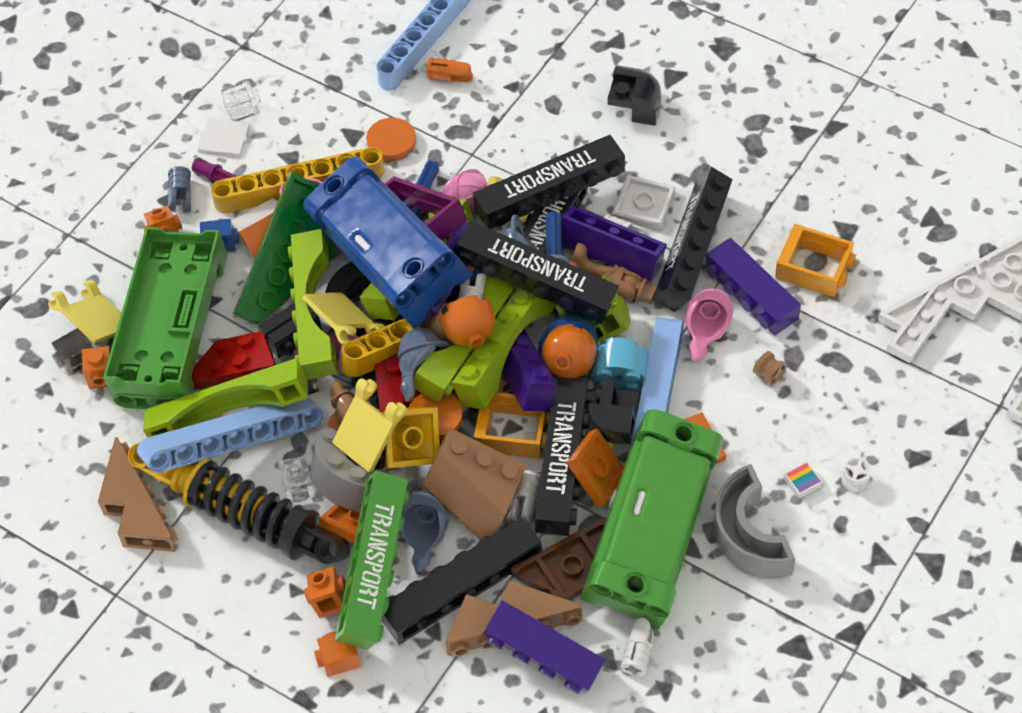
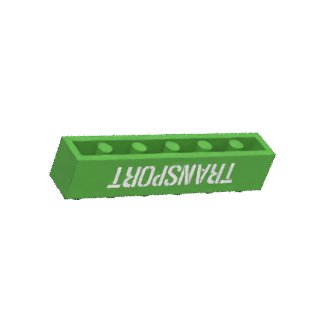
(372, 560)

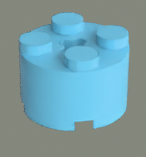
(620, 361)

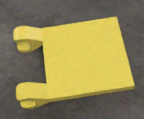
(340, 314)
(92, 316)
(365, 428)

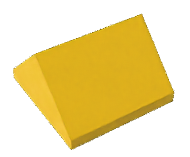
(414, 438)

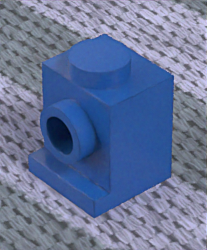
(229, 235)

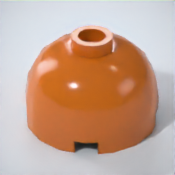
(468, 321)
(569, 351)

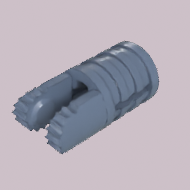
(179, 187)

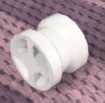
(853, 468)

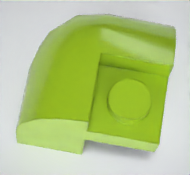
(615, 322)

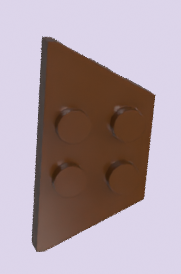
(562, 566)

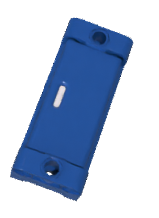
(385, 240)

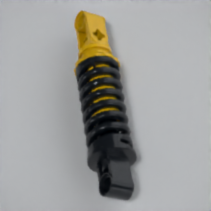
(250, 509)

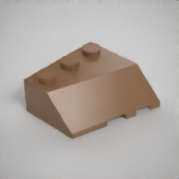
(473, 482)

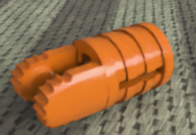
(448, 70)

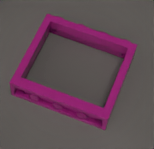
(447, 209)

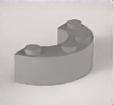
(339, 477)
(738, 540)

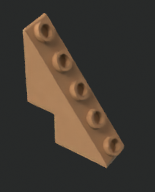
(127, 497)
(476, 614)

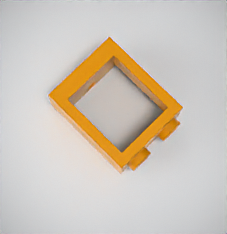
(820, 243)
(508, 404)

